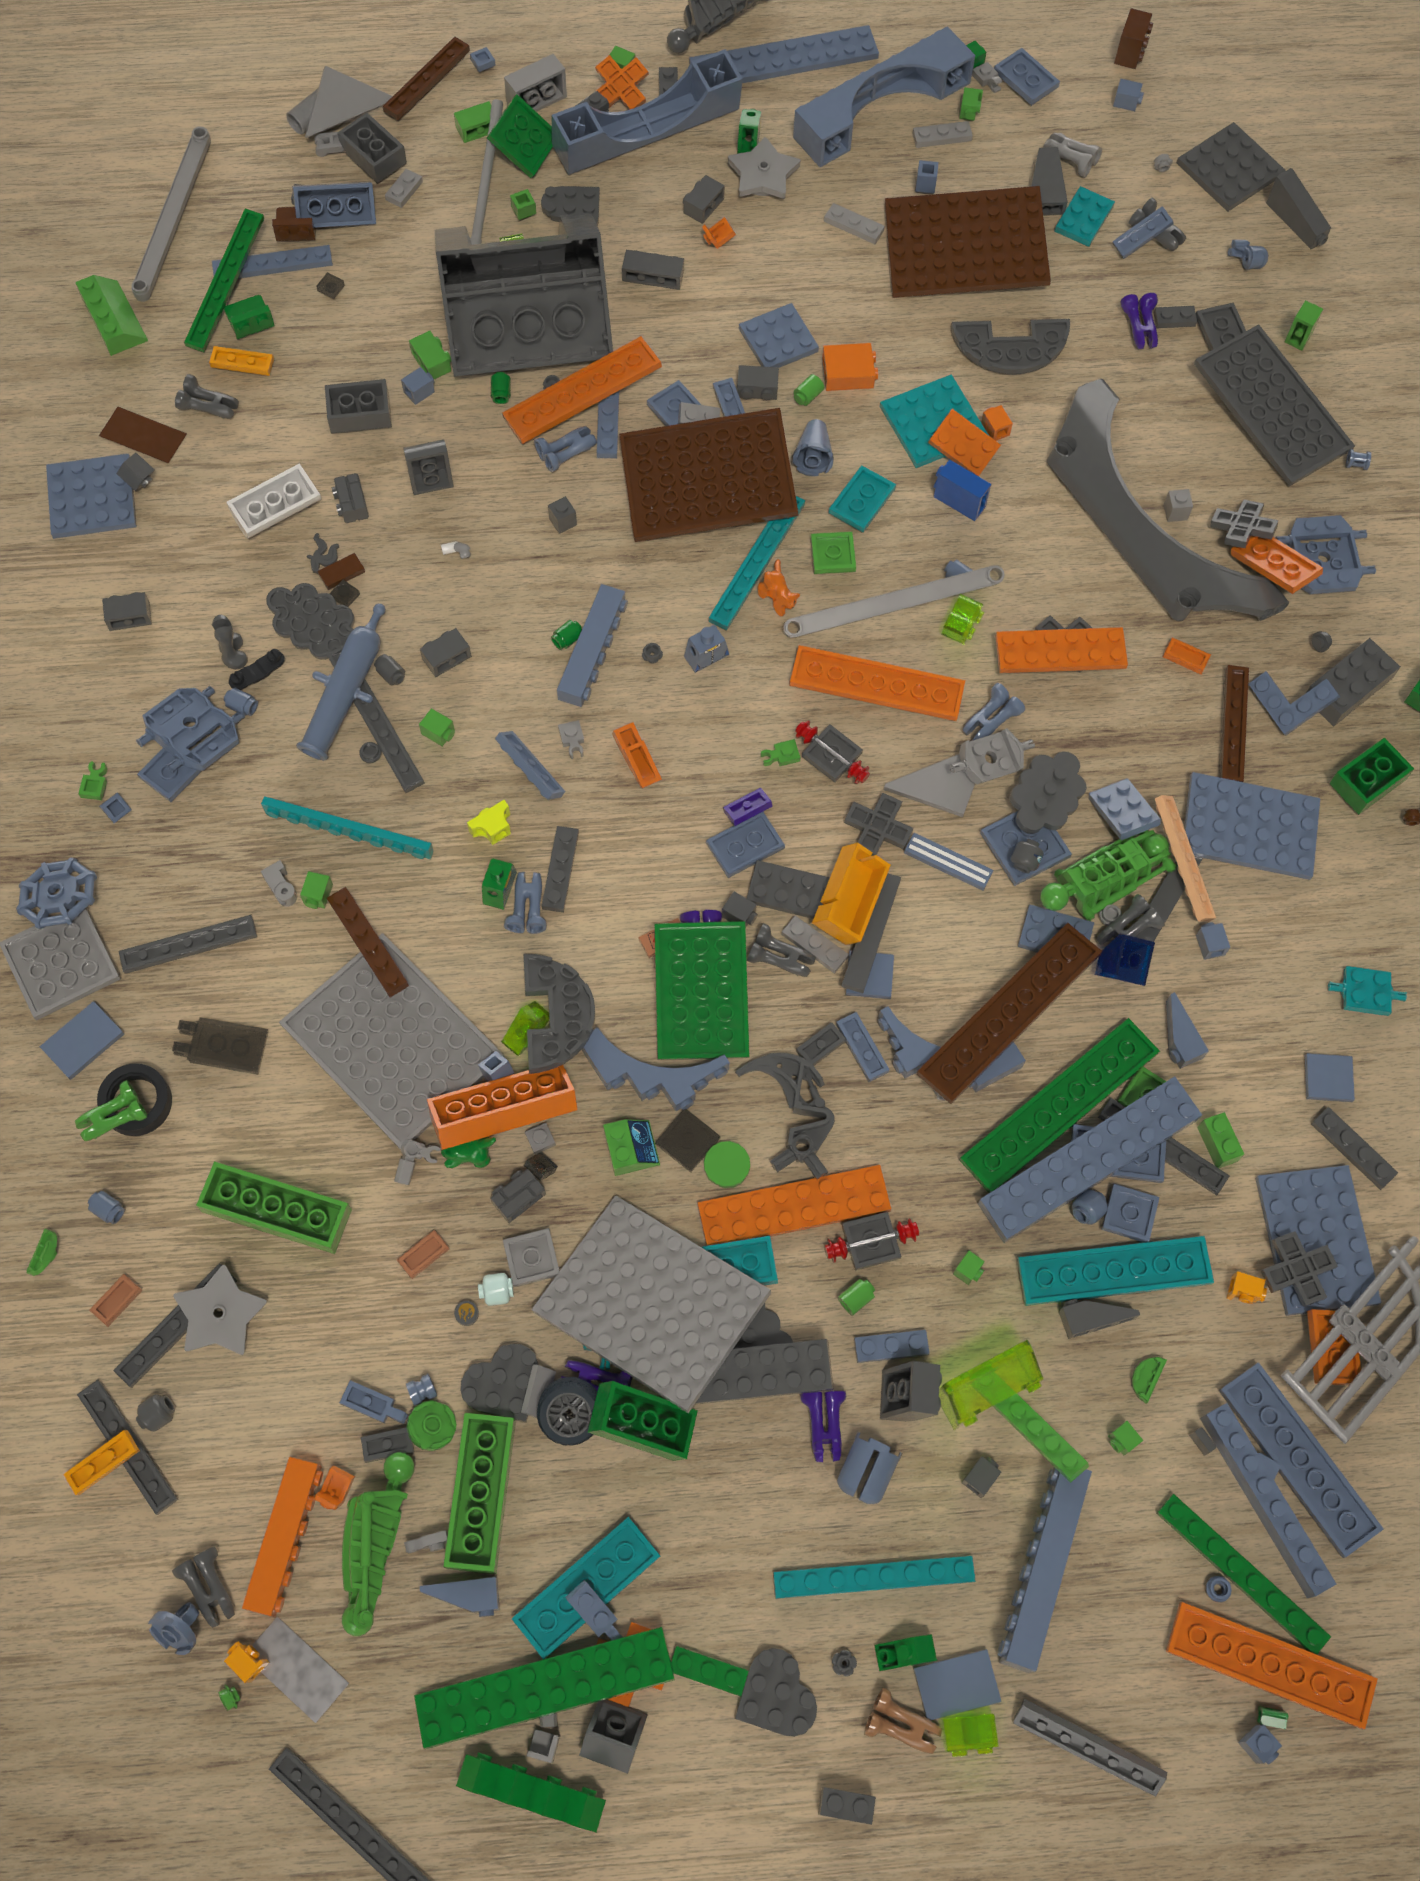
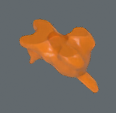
(776, 588)

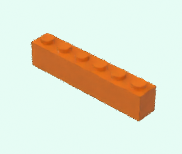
(282, 1537)

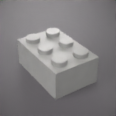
(538, 83)

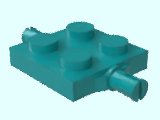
(1367, 991)

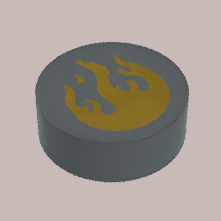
(466, 1313)

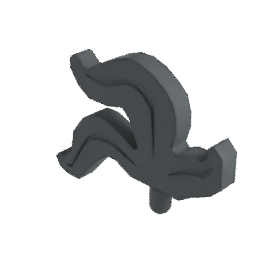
(318, 557)

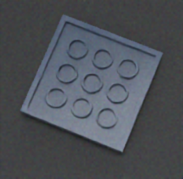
(89, 497)

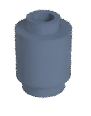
(956, 568)
(240, 702)
(105, 1207)

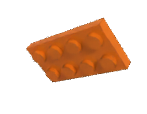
(1278, 563)

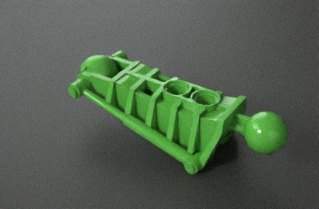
(1101, 877)
(368, 1541)

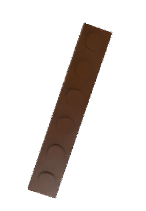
(426, 78)
(1234, 723)
(368, 942)

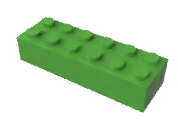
(274, 1207)
(480, 1493)

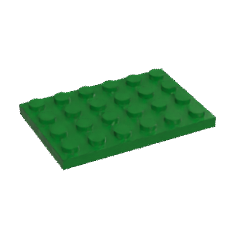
(701, 990)

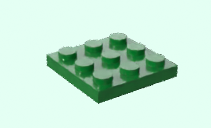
(522, 136)

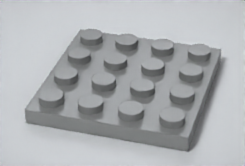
(59, 964)

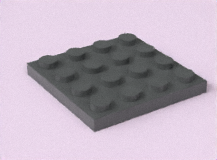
(1230, 166)

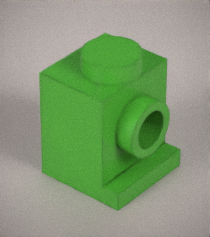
(971, 103)

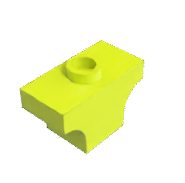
(491, 823)

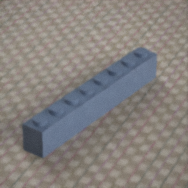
(1268, 1501)

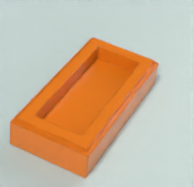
(1186, 655)

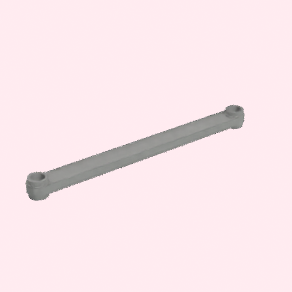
(171, 214)
(894, 601)

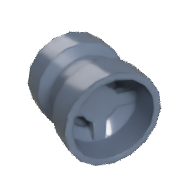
(421, 1389)

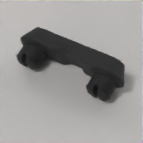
(257, 671)

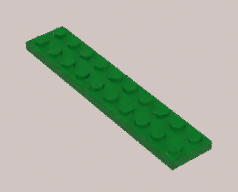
(1059, 1106)
(543, 1688)

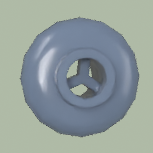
(1089, 1207)

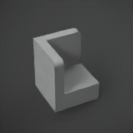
(543, 1746)

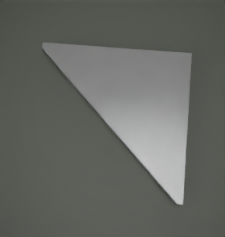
(340, 100)
(936, 787)

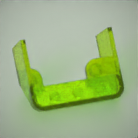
(990, 1384)

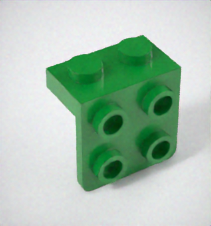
(249, 316)

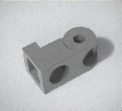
(281, 889)

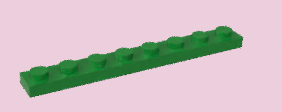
(224, 280)
(1243, 1575)

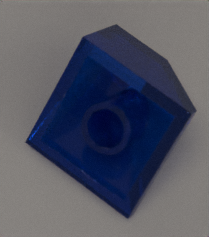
(1126, 959)

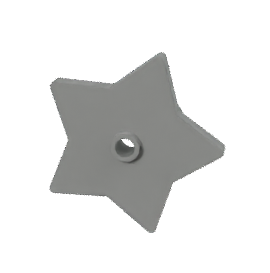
(763, 170)
(230, 1328)

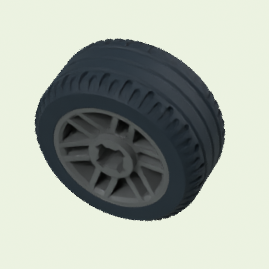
(553, 1413)

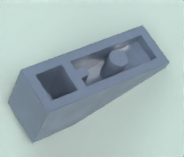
(1183, 1038)
(472, 1595)

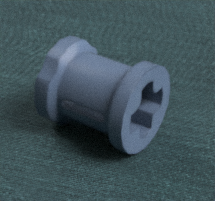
(1358, 459)

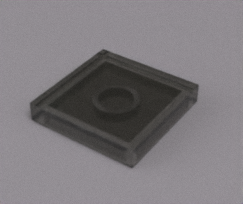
(687, 1140)

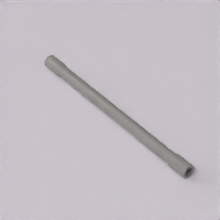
(495, 113)

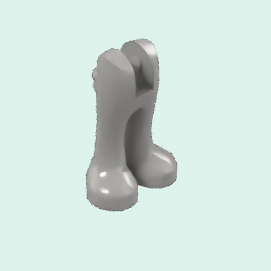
(1078, 152)

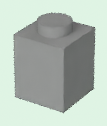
(1178, 505)

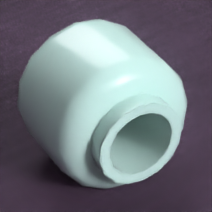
(496, 1289)

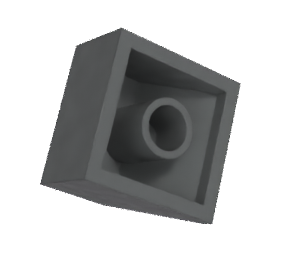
(613, 1735)

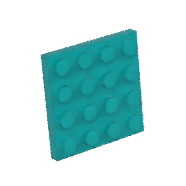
(921, 411)

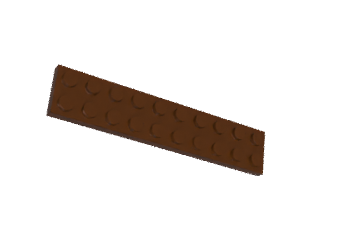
(1008, 1013)

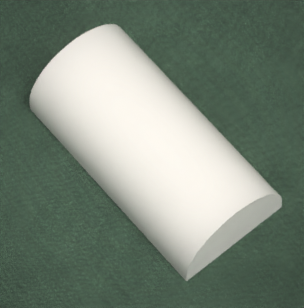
(273, 501)

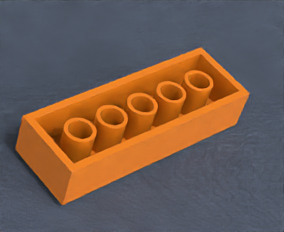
(501, 1105)

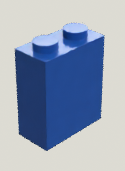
(961, 490)

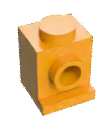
(1246, 1288)
(245, 1661)

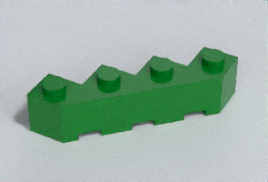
(530, 1792)

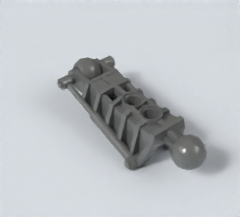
(703, 18)

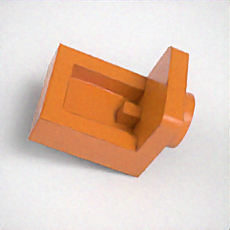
(719, 233)
(334, 1488)

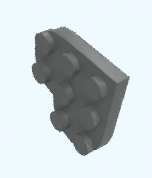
(570, 200)
(500, 1385)
(775, 1697)

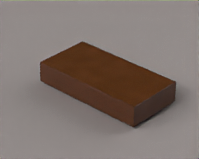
(343, 569)

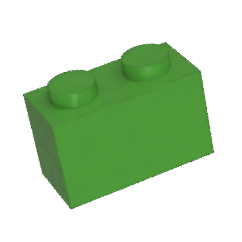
(473, 122)
(1303, 325)
(430, 355)
(1220, 1140)

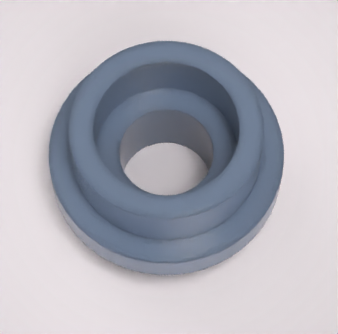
(1225, 1585)

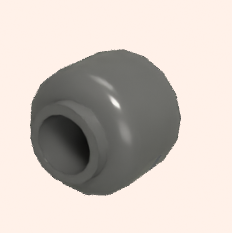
(1027, 856)
(155, 1412)

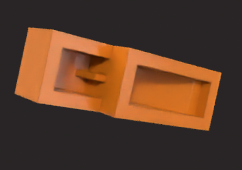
(636, 755)

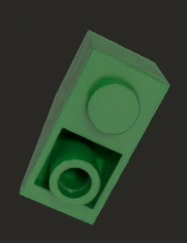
(905, 1652)

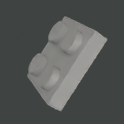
(531, 1257)

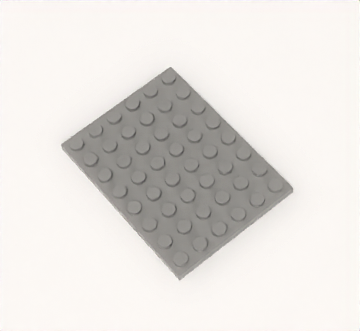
(389, 1049)
(652, 1303)

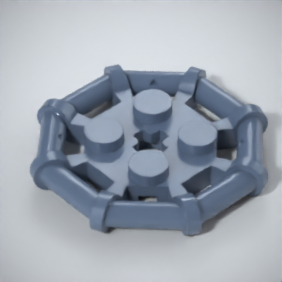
(63, 900)

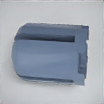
(880, 1472)

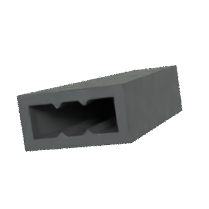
(1050, 178)
(1298, 210)

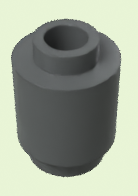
(389, 669)

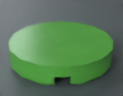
(727, 1164)
(431, 1425)

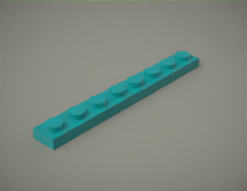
(752, 569)
(355, 830)
(874, 1577)

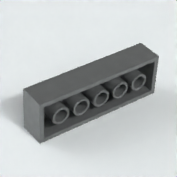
(771, 1372)

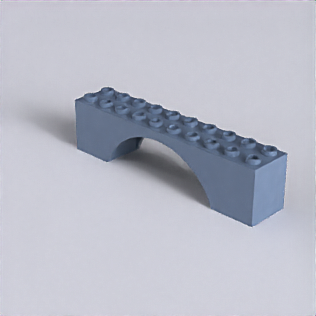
(930, 67)
(704, 92)

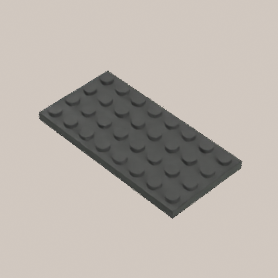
(1274, 405)

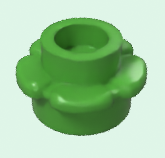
(229, 1697)

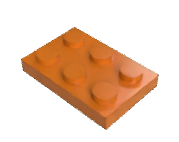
(964, 443)
(1318, 1328)

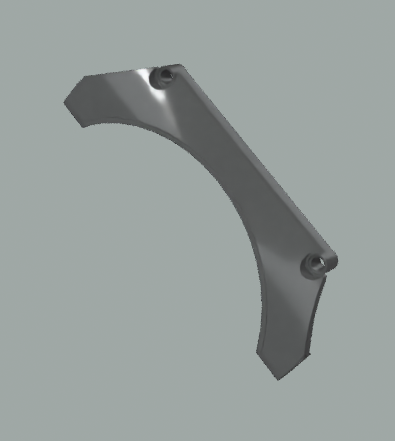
(1168, 568)

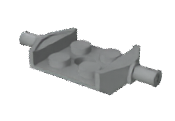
(1002, 747)

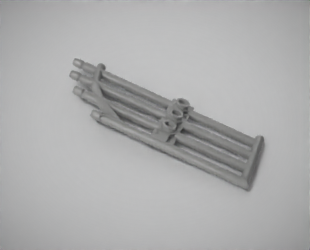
(1365, 1344)

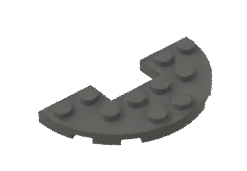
(1014, 353)
(569, 1012)

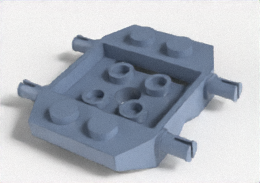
(1343, 567)
(166, 726)

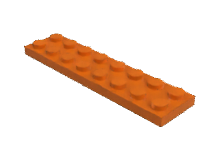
(581, 389)
(877, 683)
(795, 1206)
(1272, 1665)

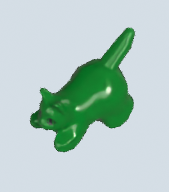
(473, 1152)

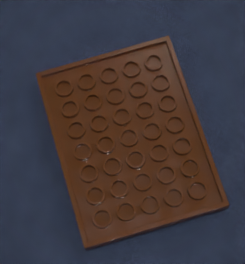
(967, 242)
(708, 475)

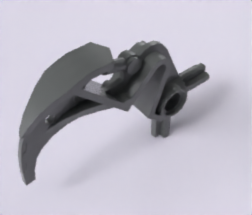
(810, 1134)

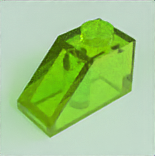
(529, 1017)

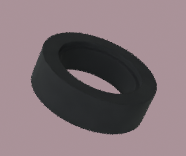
(130, 1072)

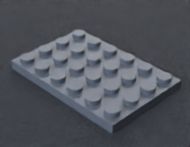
(1252, 825)
(1322, 1212)

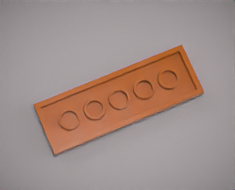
(1061, 650)

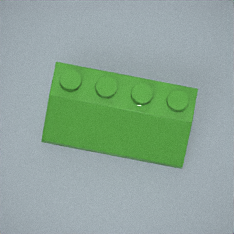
(111, 313)

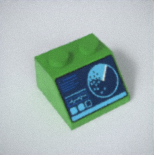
(631, 1146)

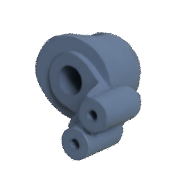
(1252, 256)

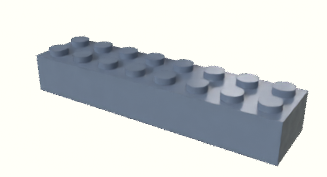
(1043, 1572)

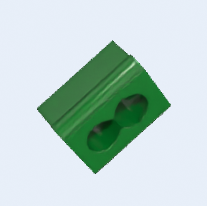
(1272, 1717)

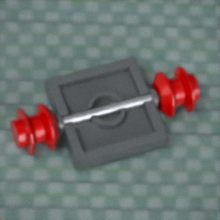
(832, 752)
(871, 1241)

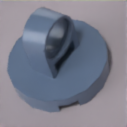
(175, 1628)

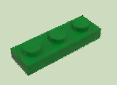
(709, 1671)

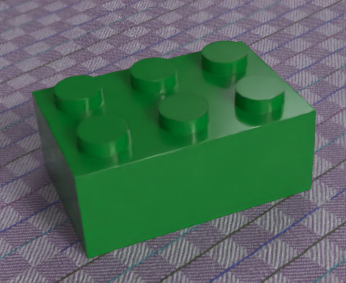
(1371, 776)

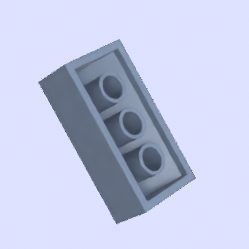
(335, 203)

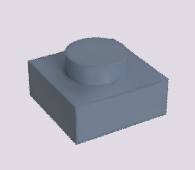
(482, 59)

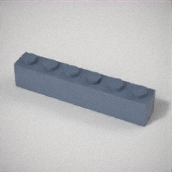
(591, 646)

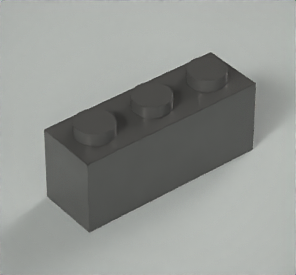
(653, 269)

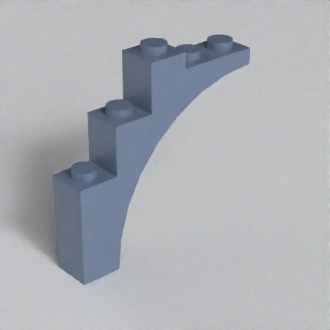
(915, 1052)
(647, 1080)

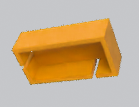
(851, 894)

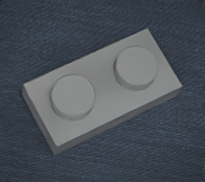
(403, 188)
(694, 412)

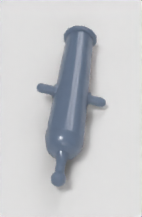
(342, 687)

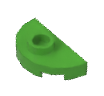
(44, 1253)
(1146, 1377)

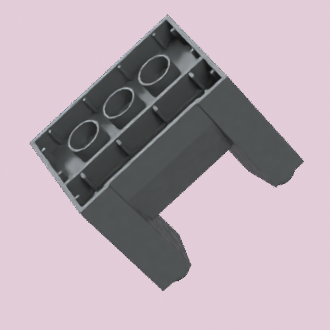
(524, 298)

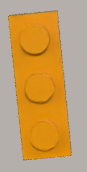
(241, 360)
(101, 1462)

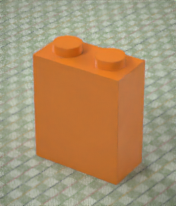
(849, 366)

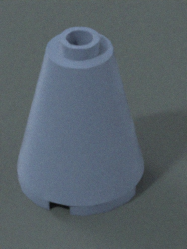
(814, 450)

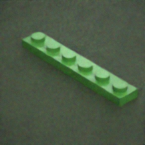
(1042, 1437)

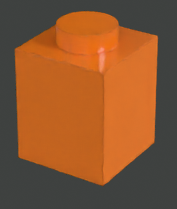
(996, 422)

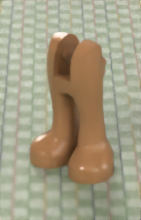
(917, 1723)

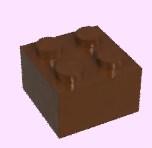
(1134, 39)

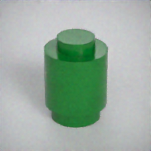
(500, 388)
(566, 634)

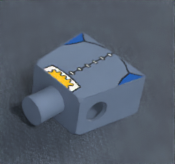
(705, 648)

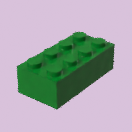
(642, 1421)

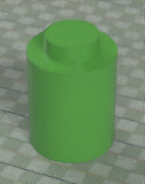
(808, 390)
(856, 1296)

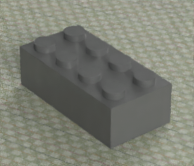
(1357, 679)

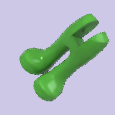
(97, 1115)

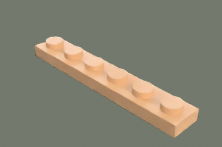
(1185, 858)

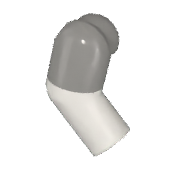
(456, 546)

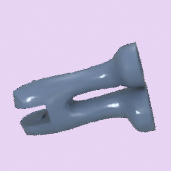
(578, 440)
(999, 697)
(523, 890)

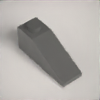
(1089, 1316)

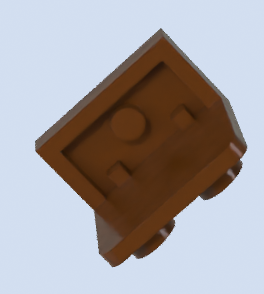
(290, 228)

